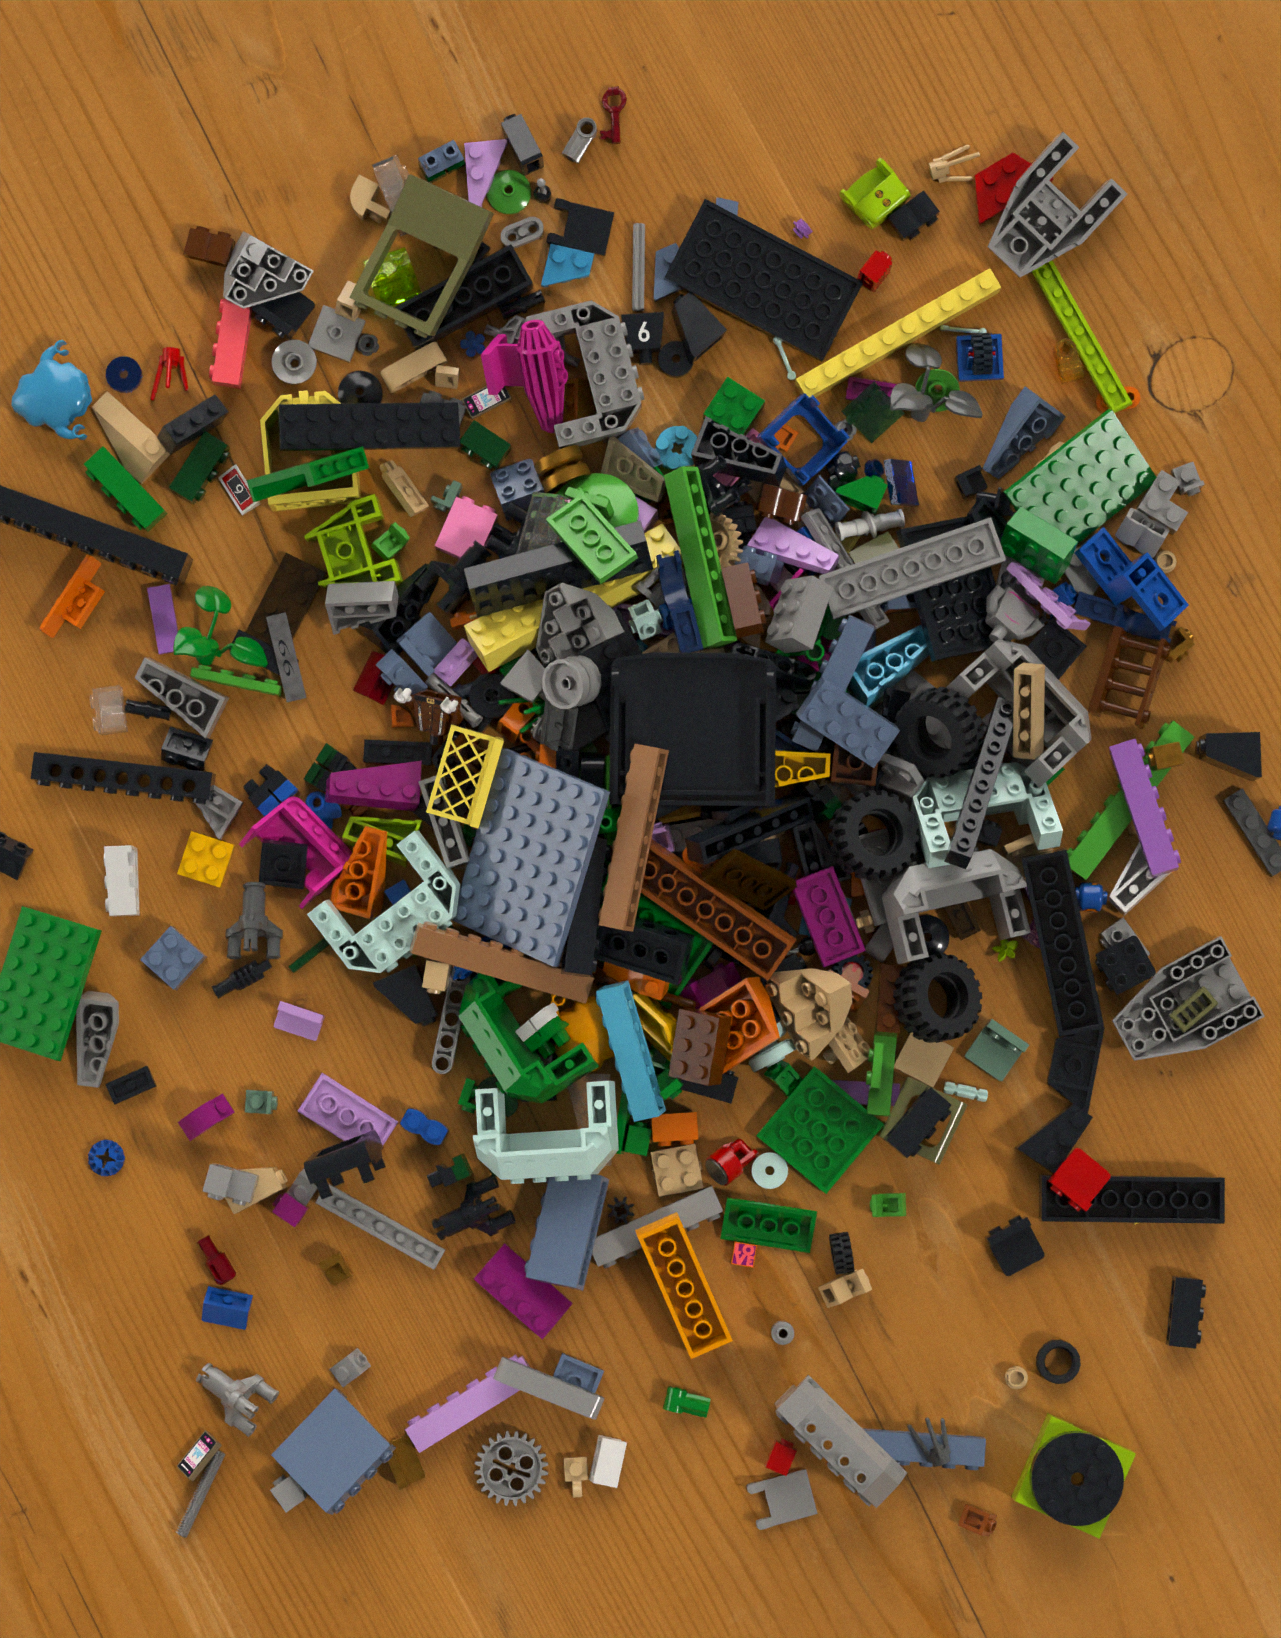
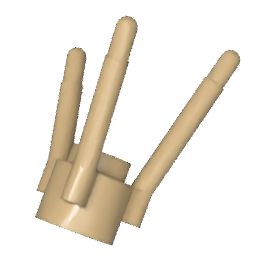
(940, 167)

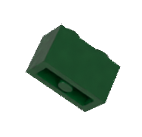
(484, 445)

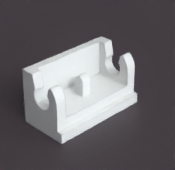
(607, 1461)

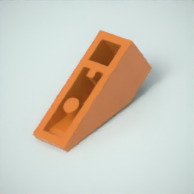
(638, 982)

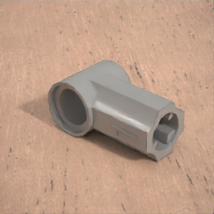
(579, 142)

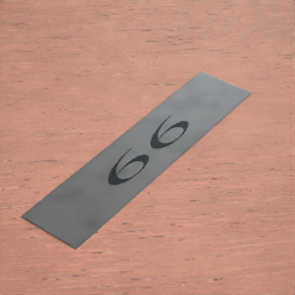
(286, 657)

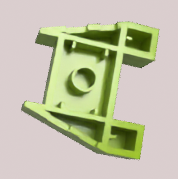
(346, 546)

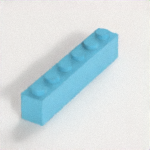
(630, 1051)

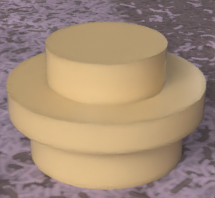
(1166, 561)
(1016, 1377)

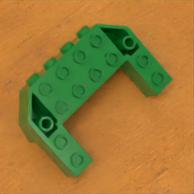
(517, 1069)

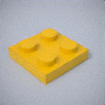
(205, 859)

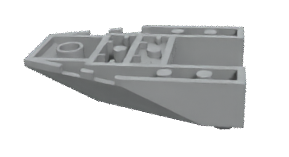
(1041, 220)

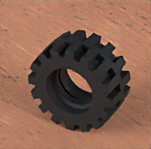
(841, 1253)

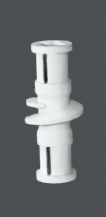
(870, 524)

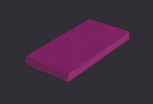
(828, 917)

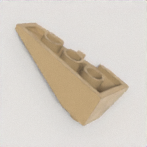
(132, 440)

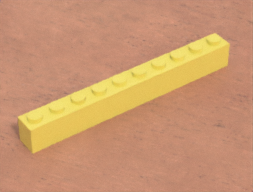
(899, 334)

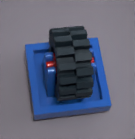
(979, 357)

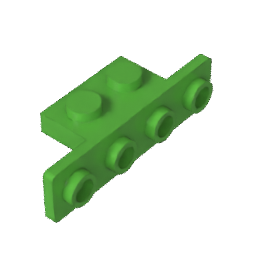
(881, 1075)

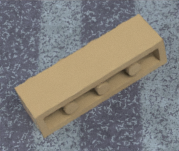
(1028, 711)

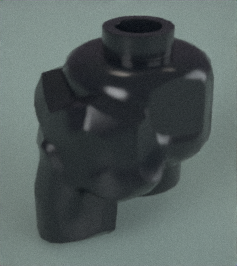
(842, 469)

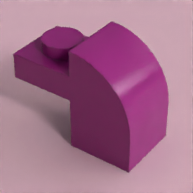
(206, 1117)

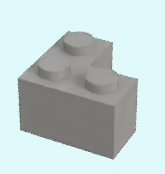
(1157, 504)
(231, 1183)

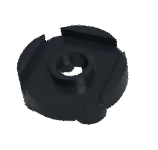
(479, 694)

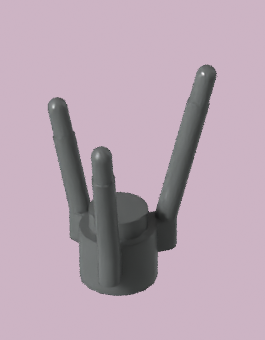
(938, 1454)

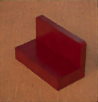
(370, 682)

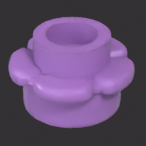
(802, 229)

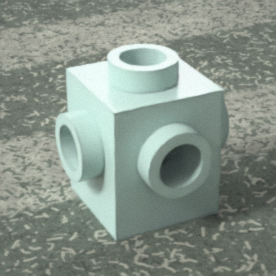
(645, 620)

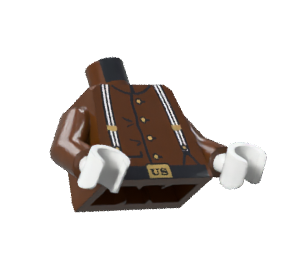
(432, 711)

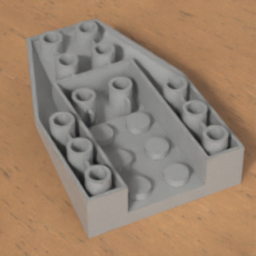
(1146, 1019)

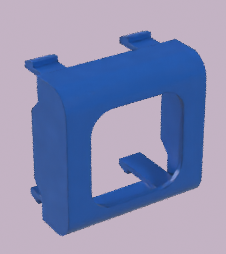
(832, 438)

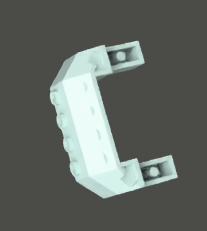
(941, 801)
(391, 934)
(550, 1152)

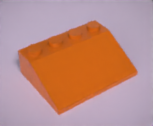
(752, 1019)

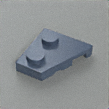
(662, 263)

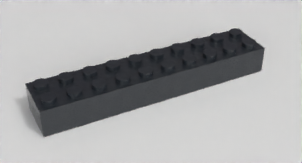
(94, 536)

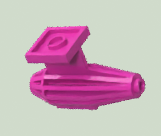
(533, 364)

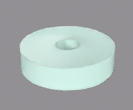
(762, 1162)

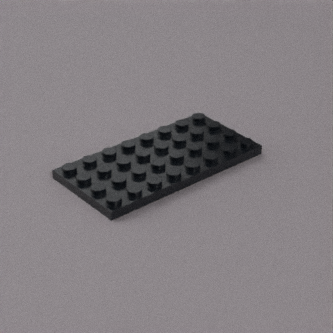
(763, 280)

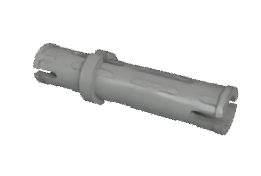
(469, 713)

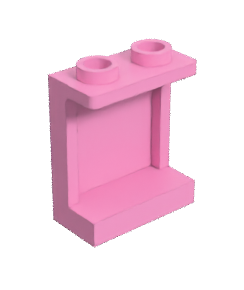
(464, 526)

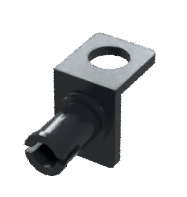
(998, 501)

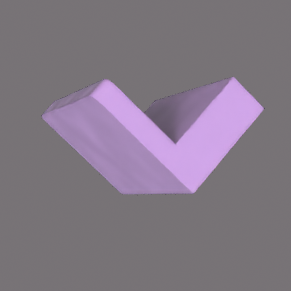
(298, 1021)

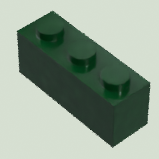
(200, 468)

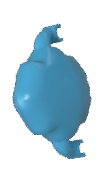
(53, 394)

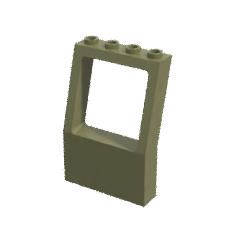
(440, 221)

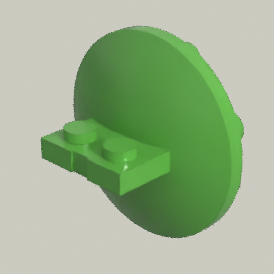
(608, 495)

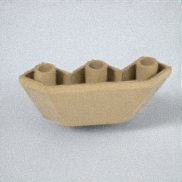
(810, 1006)

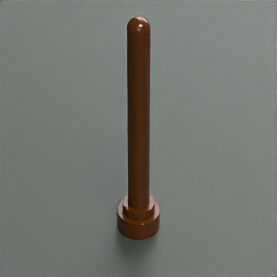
(601, 978)

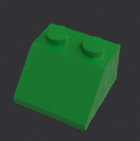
(863, 493)

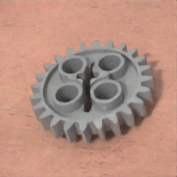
(502, 1488)

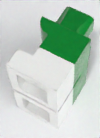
(541, 1029)

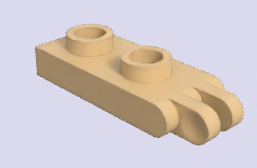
(403, 488)

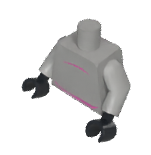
(1010, 614)

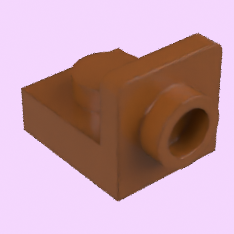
(977, 1520)

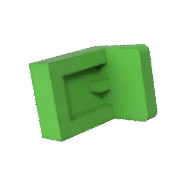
(391, 542)
(888, 1204)

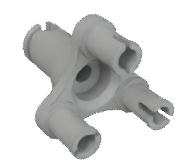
(235, 1396)

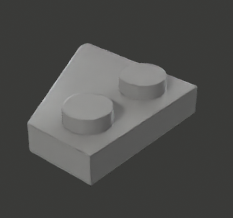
(220, 811)

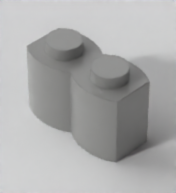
(1142, 532)

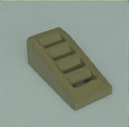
(1187, 1003)

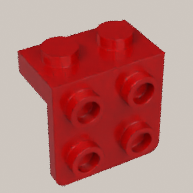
(1079, 1179)

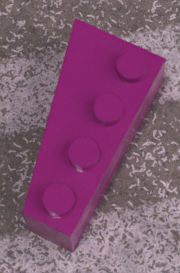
(379, 787)

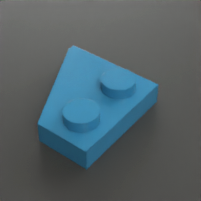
(566, 265)

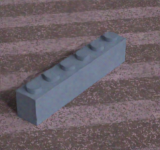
(838, 670)
(905, 1449)

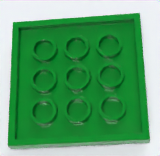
(820, 1130)

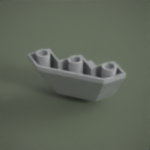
(261, 273)
(573, 623)

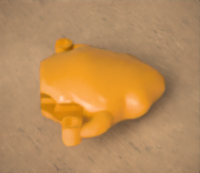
(585, 1027)

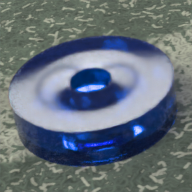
(127, 384)

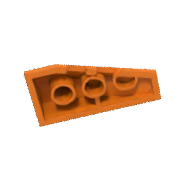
(362, 881)

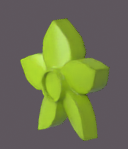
(1006, 949)

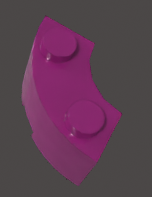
(712, 985)

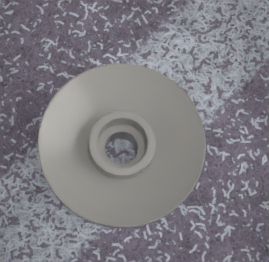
(290, 351)

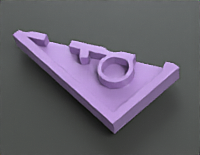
(481, 164)

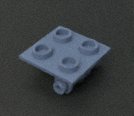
(822, 496)

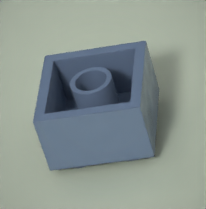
(173, 958)

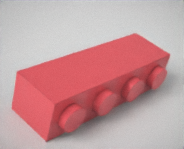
(231, 345)

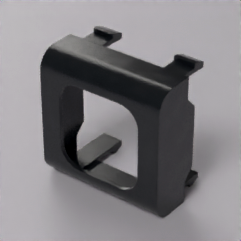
(343, 1157)

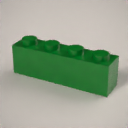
(125, 489)

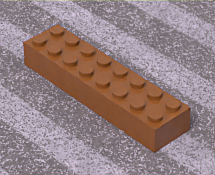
(714, 912)

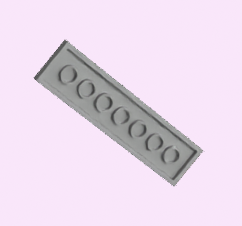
(913, 568)

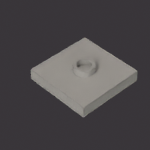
(336, 334)

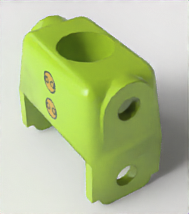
(876, 195)

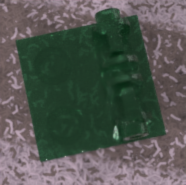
(871, 412)

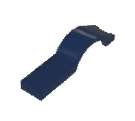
(678, 604)
(1119, 615)

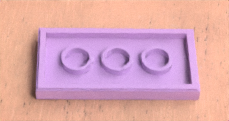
(344, 1111)

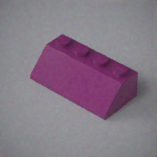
(531, 1301)

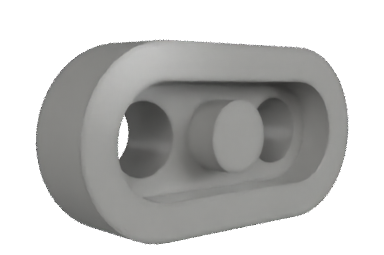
(520, 230)

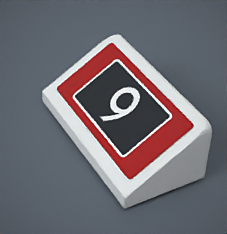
(238, 489)

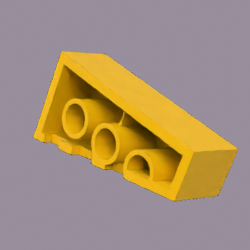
(800, 766)

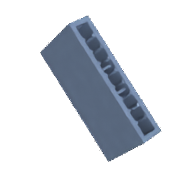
(566, 1231)

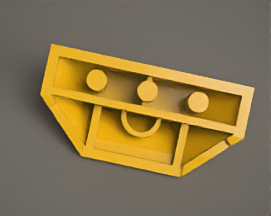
(656, 1024)

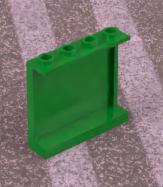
(308, 474)

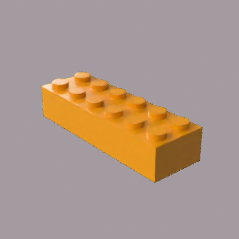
(683, 1285)

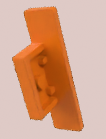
(76, 600)

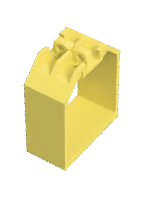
(303, 499)

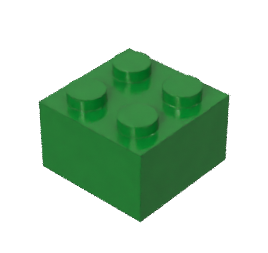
(734, 407)

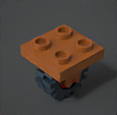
(858, 974)

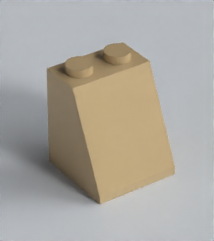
(269, 1182)

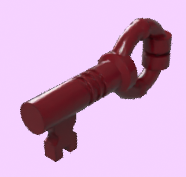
(614, 133)

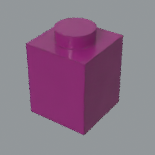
(289, 1209)

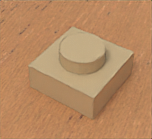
(447, 377)

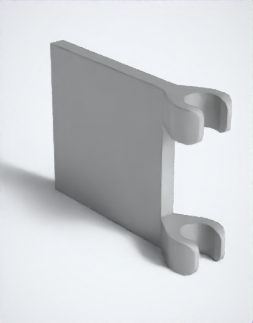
(787, 1498)

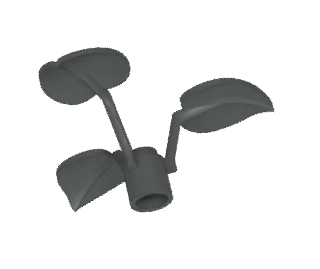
(907, 398)

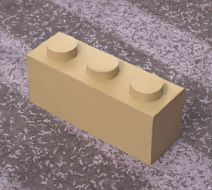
(436, 976)

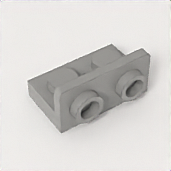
(900, 776)

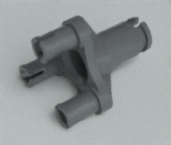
(253, 925)

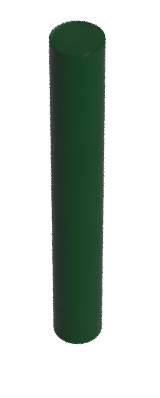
(310, 954)

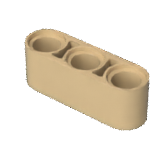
(413, 367)

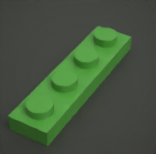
(246, 682)

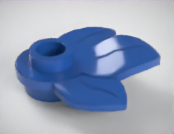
(326, 810)

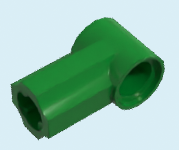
(681, 1401)

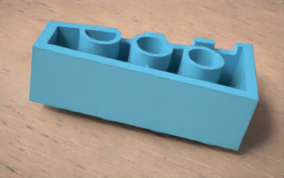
(887, 665)

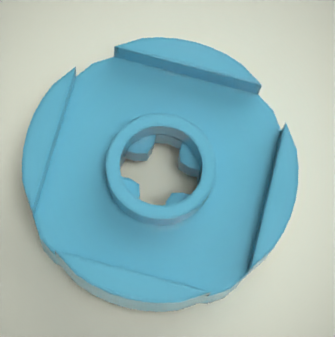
(665, 443)

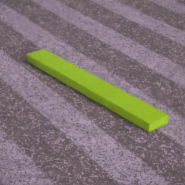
(1083, 337)

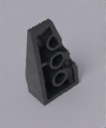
(409, 606)

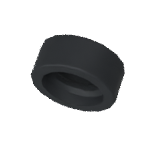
(1058, 1379)

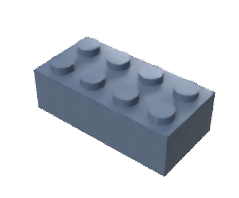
(847, 722)

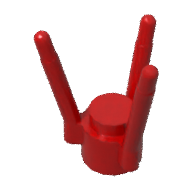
(169, 359)

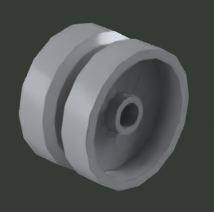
(571, 682)

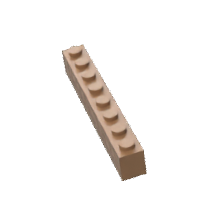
(633, 837)
(497, 961)

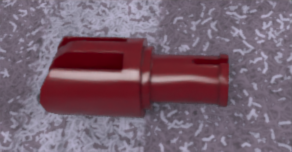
(216, 1262)

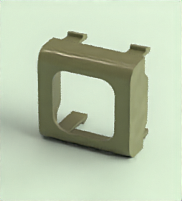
(911, 1088)

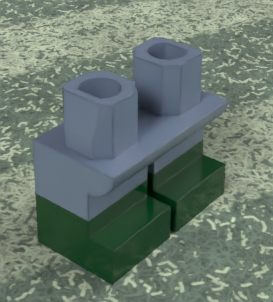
(444, 157)

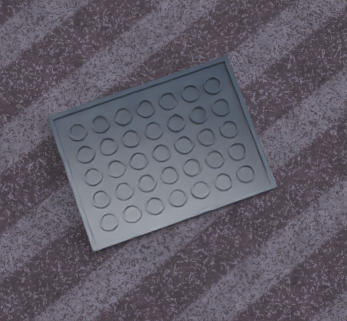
(530, 856)

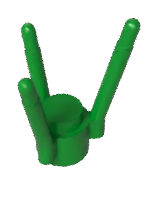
(538, 708)

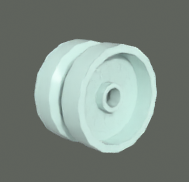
(774, 1052)

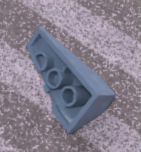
(1024, 426)

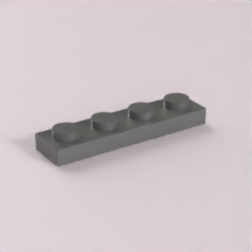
(1255, 830)

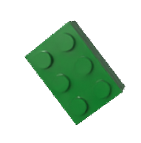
(1038, 545)

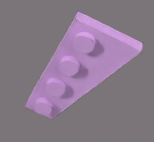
(792, 547)
(1047, 597)

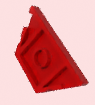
(996, 185)

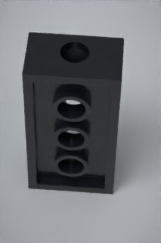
(626, 950)

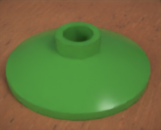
(512, 202)
(942, 378)

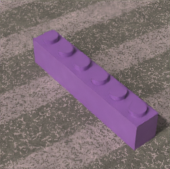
(1143, 807)

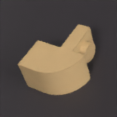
(362, 200)
(845, 1288)

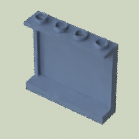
(333, 1452)

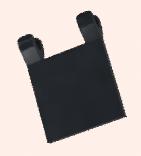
(585, 228)

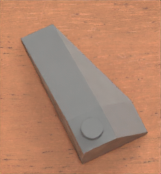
(96, 1029)

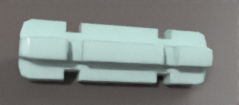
(965, 1091)

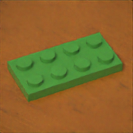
(591, 538)

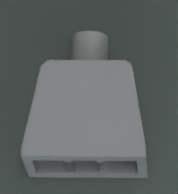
(526, 678)

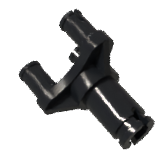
(717, 495)
(504, 541)
(454, 577)
(474, 1212)

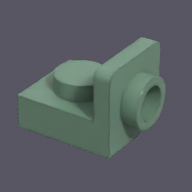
(450, 493)
(260, 1102)

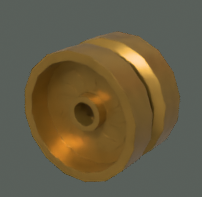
(561, 468)

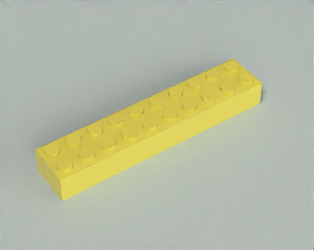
(513, 631)

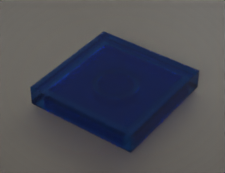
(901, 482)

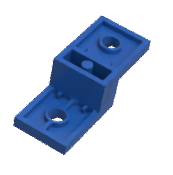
(1137, 579)

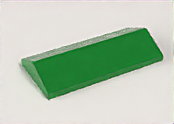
(768, 1225)

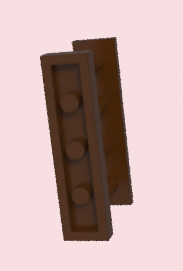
(1113, 661)

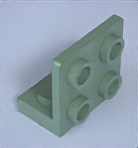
(996, 1050)

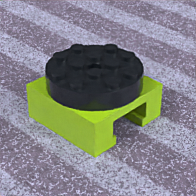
(1055, 1458)

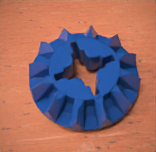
(111, 1167)

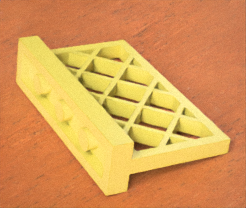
(484, 782)

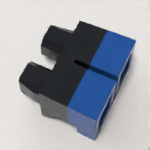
(276, 782)

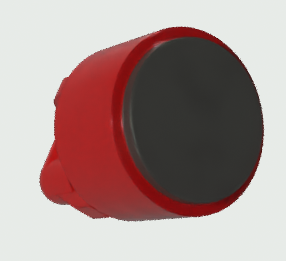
(725, 1165)

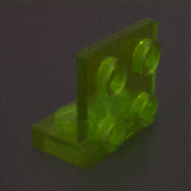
(395, 279)

